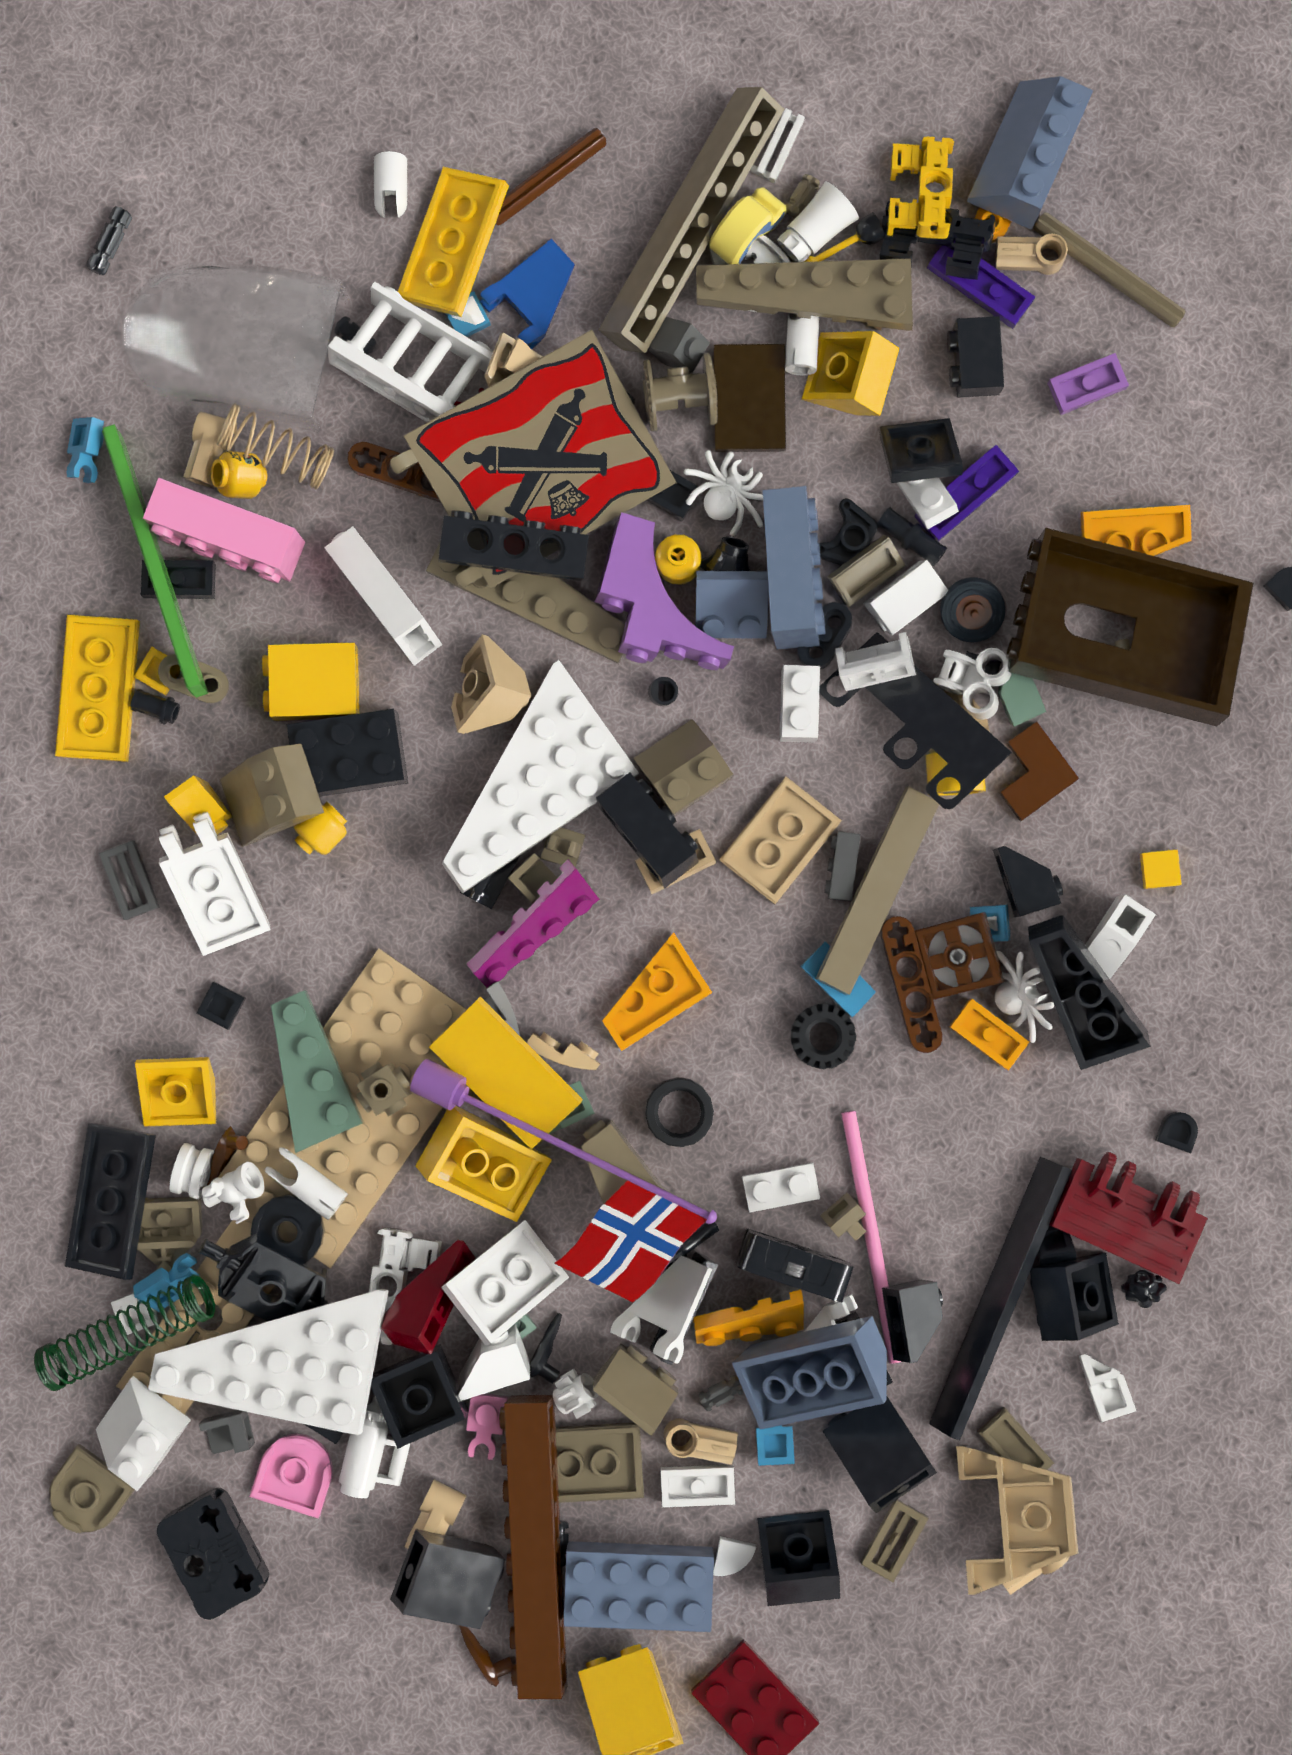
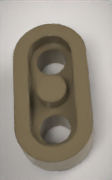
(206, 671)

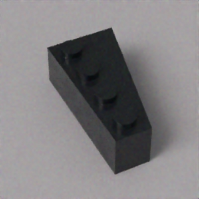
(1088, 1003)

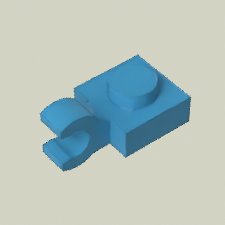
(84, 442)
(163, 1279)

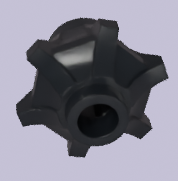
(728, 556)

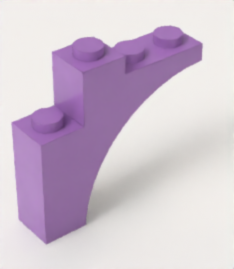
(653, 621)

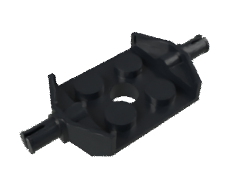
(251, 1266)

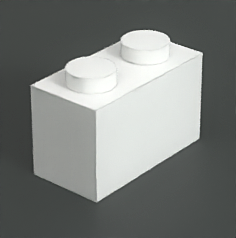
(799, 703)

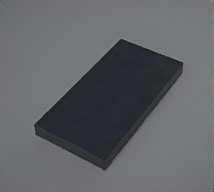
(110, 1201)

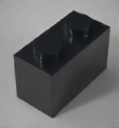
(976, 357)

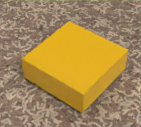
(148, 670)
(1160, 869)

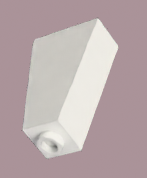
(383, 595)

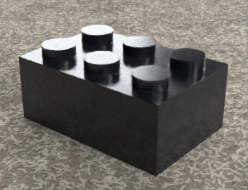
(352, 751)

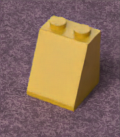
(629, 1704)

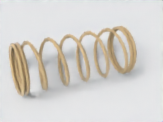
(228, 430)

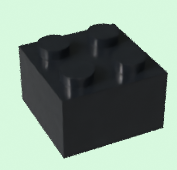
(418, 1396)

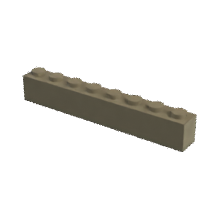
(691, 219)

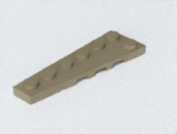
(838, 290)
(547, 604)

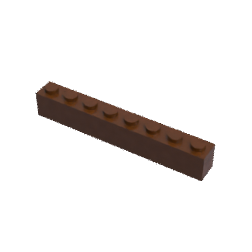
(535, 1547)

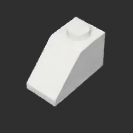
(494, 1365)

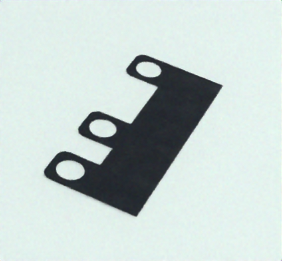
(933, 723)

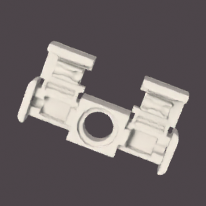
(400, 1253)

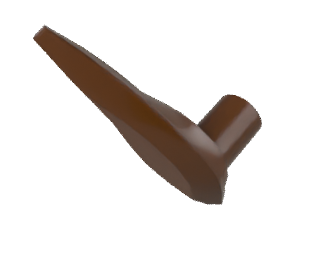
(224, 1151)
(480, 1655)

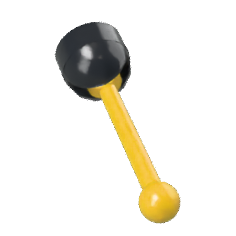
(867, 231)

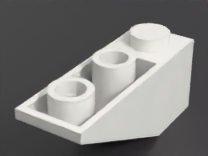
(1118, 933)

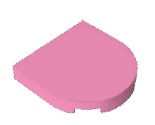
(294, 1475)

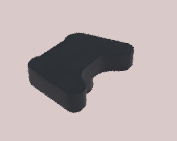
(852, 537)

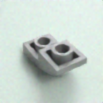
(501, 1004)

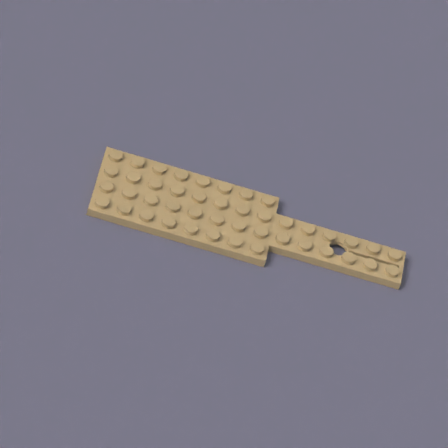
(382, 1019)

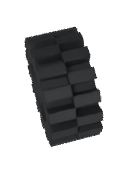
(839, 1052)

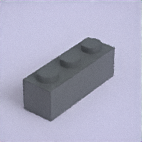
(842, 866)

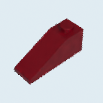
(423, 1306)

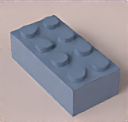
(790, 565)
(638, 1586)

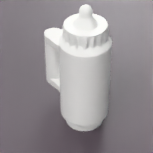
(365, 1454)

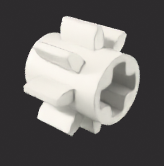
(574, 1393)

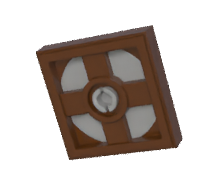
(959, 955)

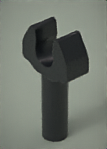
(695, 1240)

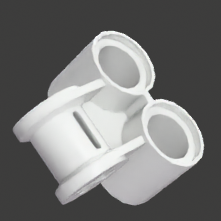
(968, 678)

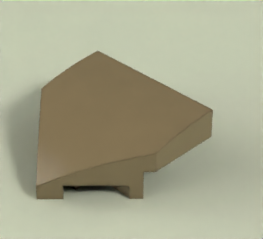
(169, 1229)

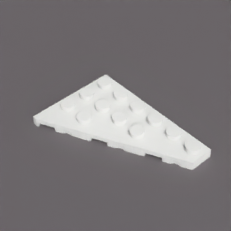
(542, 781)
(292, 1368)

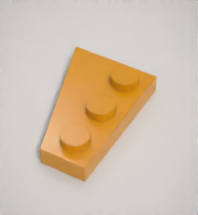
(750, 1325)

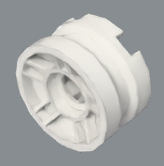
(191, 1170)

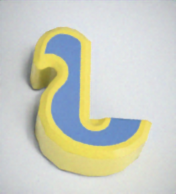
(746, 222)

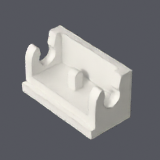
(906, 597)
(875, 663)

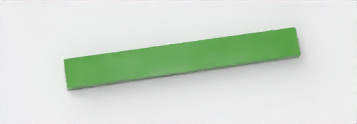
(154, 562)

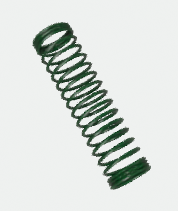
(54, 1351)

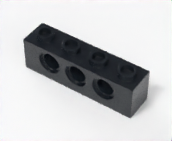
(456, 550)

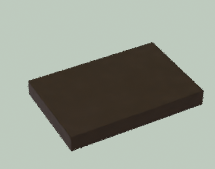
(750, 397)

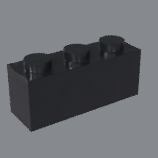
(648, 829)

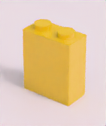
(311, 681)

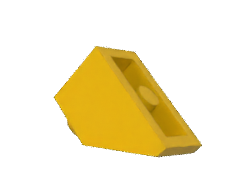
(195, 798)

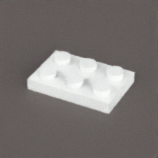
(505, 1282)

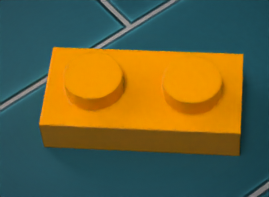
(989, 1034)

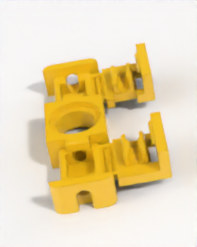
(931, 206)

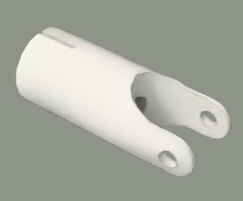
(802, 345)
(310, 1186)

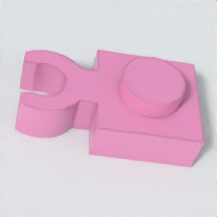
(484, 1420)

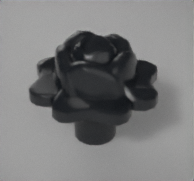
(1143, 1288)

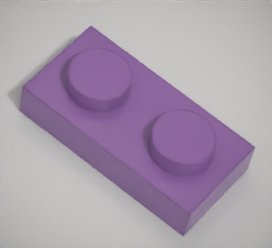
(1088, 384)

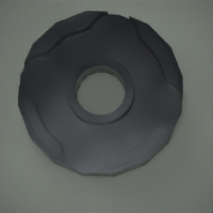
(307, 1221)

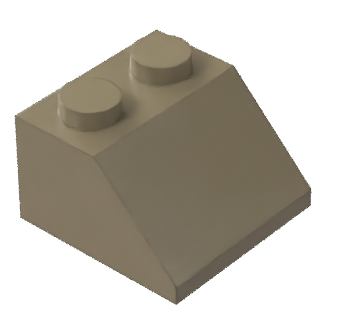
(683, 767)
(636, 1387)

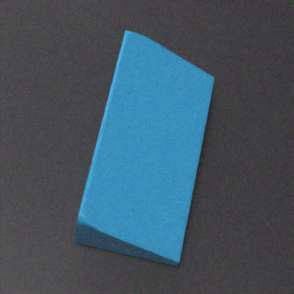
(849, 1003)

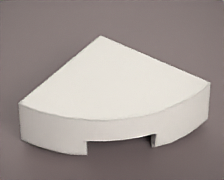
(732, 1556)

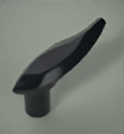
(539, 1363)

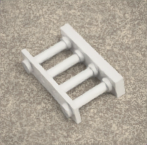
(379, 373)

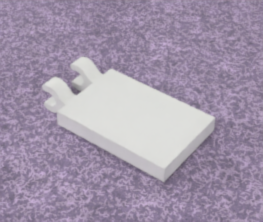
(211, 887)

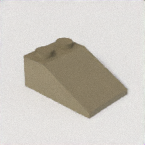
(271, 793)

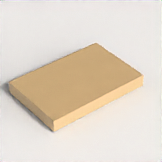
(780, 840)

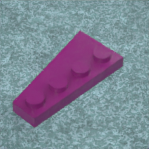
(532, 927)

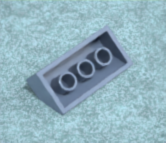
(1029, 148)
(814, 1373)

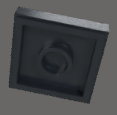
(921, 450)

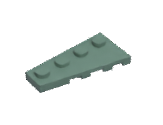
(312, 1078)

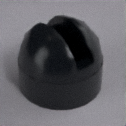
(670, 691)

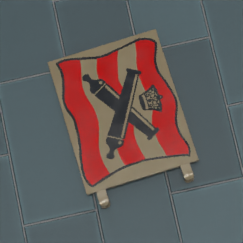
(542, 448)

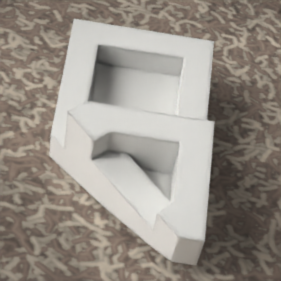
(1107, 1389)

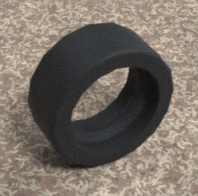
(703, 1124)

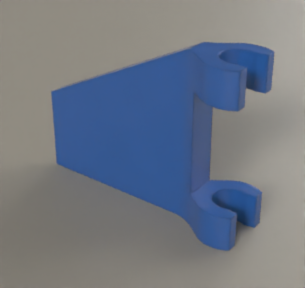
(533, 290)

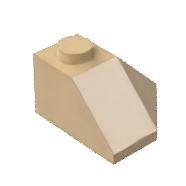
(491, 690)

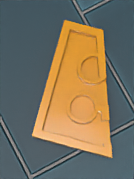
(1139, 529)
(657, 995)

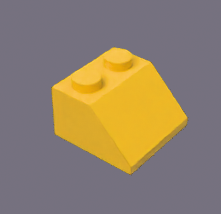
(852, 372)

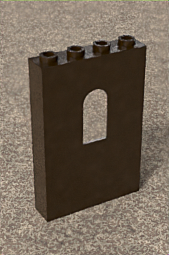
(1182, 638)

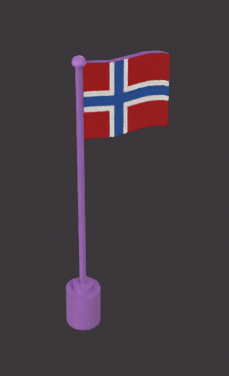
(631, 1232)

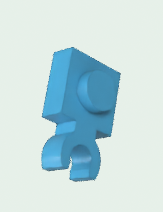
(775, 1446)

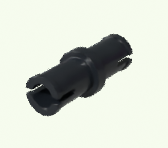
(911, 536)

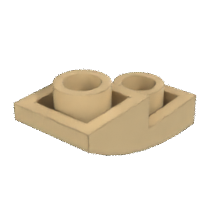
(574, 1056)

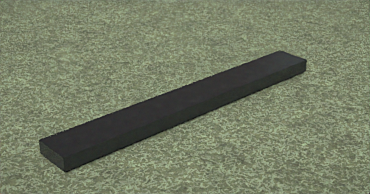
(999, 1298)

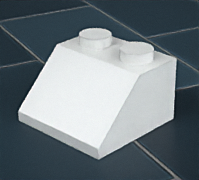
(138, 1433)

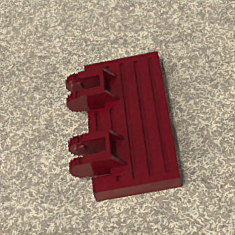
(1124, 1219)

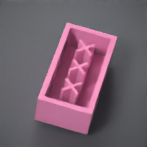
(223, 530)

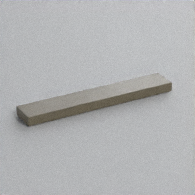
(877, 891)

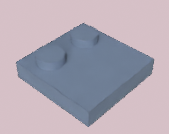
(732, 603)

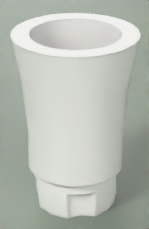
(817, 223)

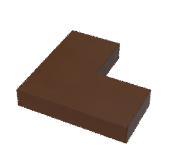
(1045, 776)

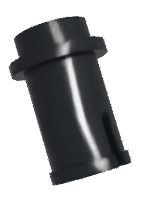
(163, 709)

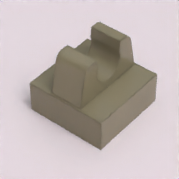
(563, 845)
(844, 1217)

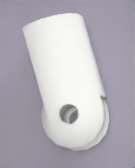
(390, 179)

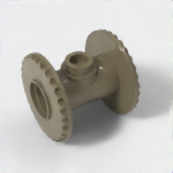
(679, 384)

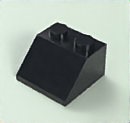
(1074, 1298)
(799, 1558)

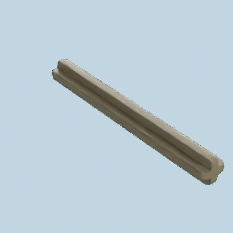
(1112, 271)

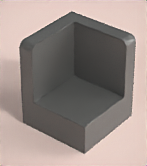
(228, 1432)

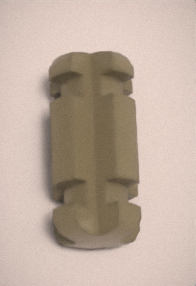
(802, 195)

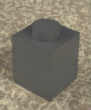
(678, 344)

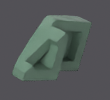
(1020, 699)

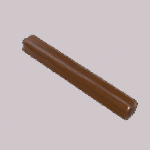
(551, 174)

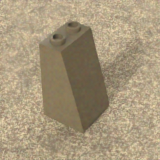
(611, 1146)

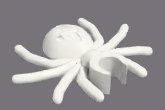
(727, 491)
(1021, 995)

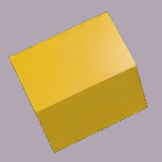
(176, 1091)

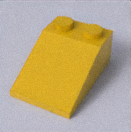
(482, 1163)

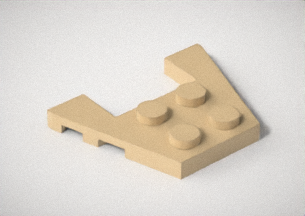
(1034, 1517)

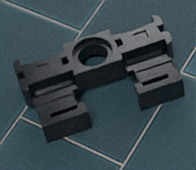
(967, 248)

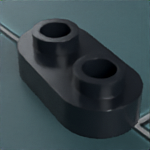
(831, 639)

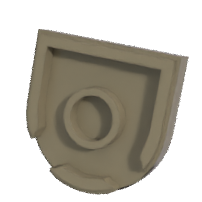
(86, 1493)

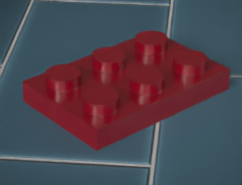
(754, 1704)

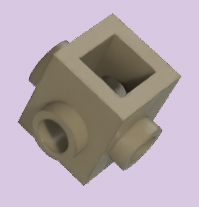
(397, 1085)

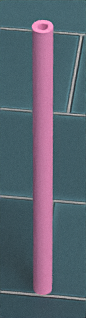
(869, 1220)

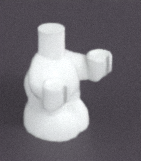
(234, 1189)

